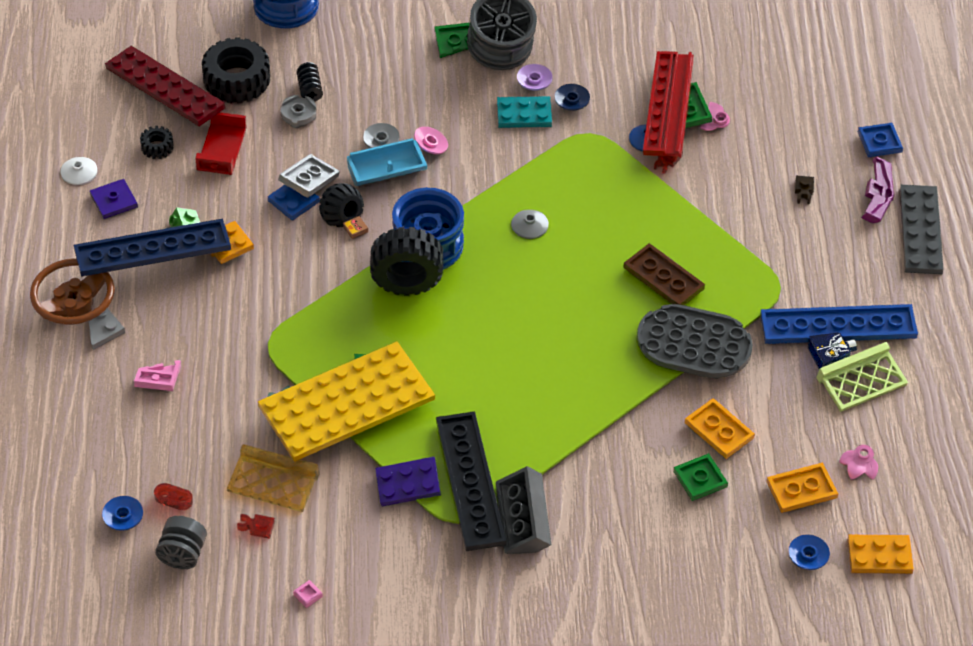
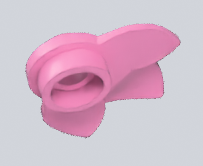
(719, 118)
(860, 464)

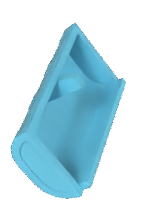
(385, 162)

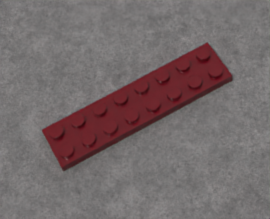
(165, 86)

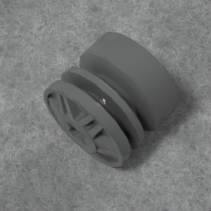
(181, 542)

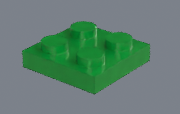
(700, 477)

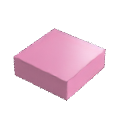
(307, 594)

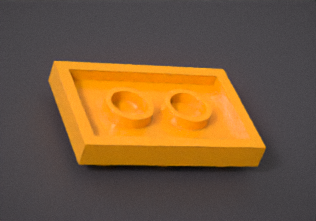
(719, 428)
(802, 487)
(880, 554)

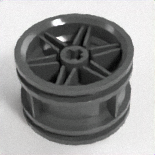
(501, 32)

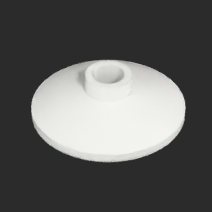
(78, 171)

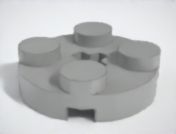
(299, 118)

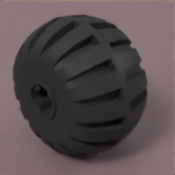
(340, 204)

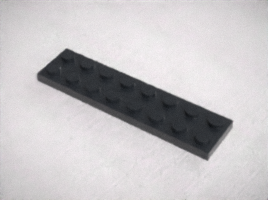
(470, 481)

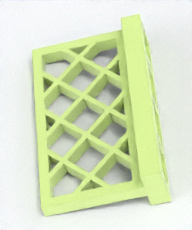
(852, 365)

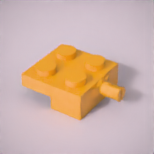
(239, 243)

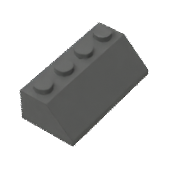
(523, 512)

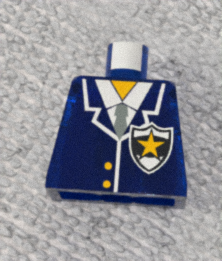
(829, 348)

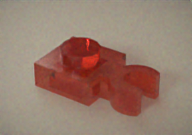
(665, 161)
(259, 526)

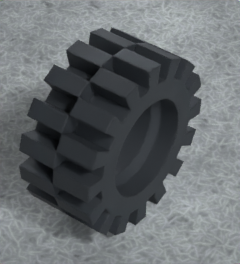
(160, 149)

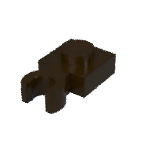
(804, 188)

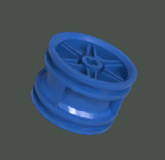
(285, 13)
(437, 214)

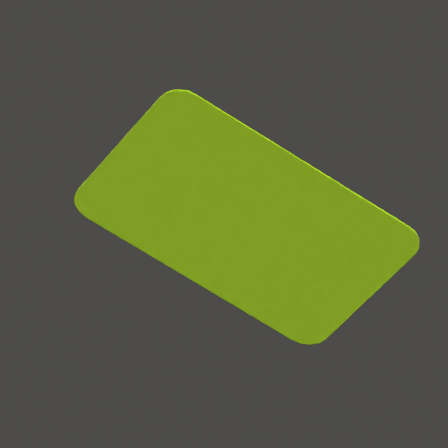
(537, 326)

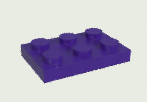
(408, 481)

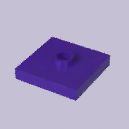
(113, 198)

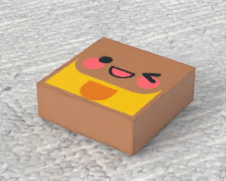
(355, 227)

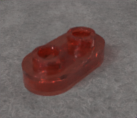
(174, 496)

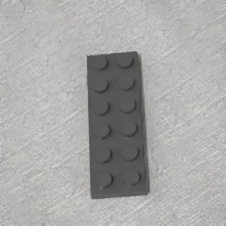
(921, 229)

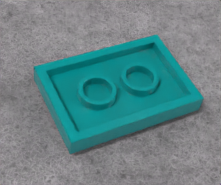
(524, 112)

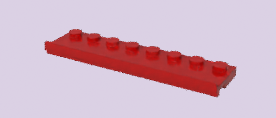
(668, 104)

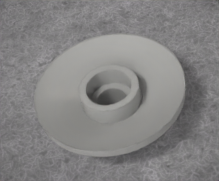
(380, 134)
(529, 224)

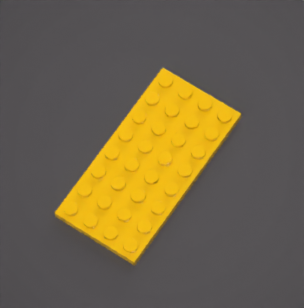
(346, 401)

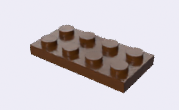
(664, 275)

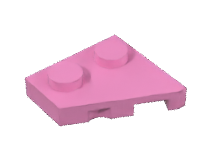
(158, 376)

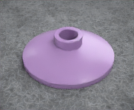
(534, 77)

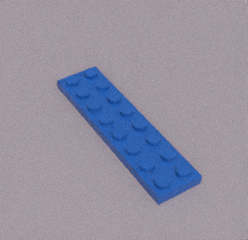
(853, 323)

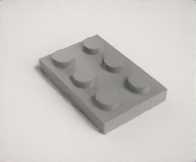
(308, 175)

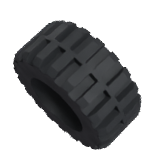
(236, 54)
(406, 245)

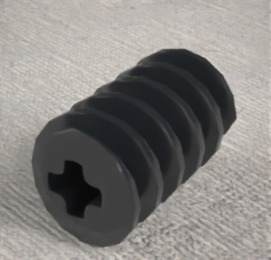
(309, 81)

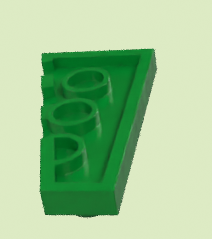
(451, 38)

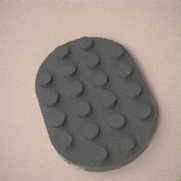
(694, 341)

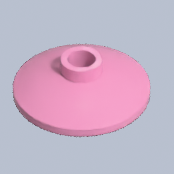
(431, 140)

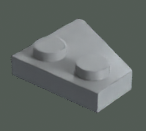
(104, 329)

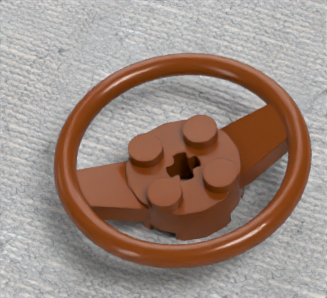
(72, 297)

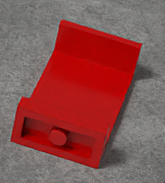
(222, 144)

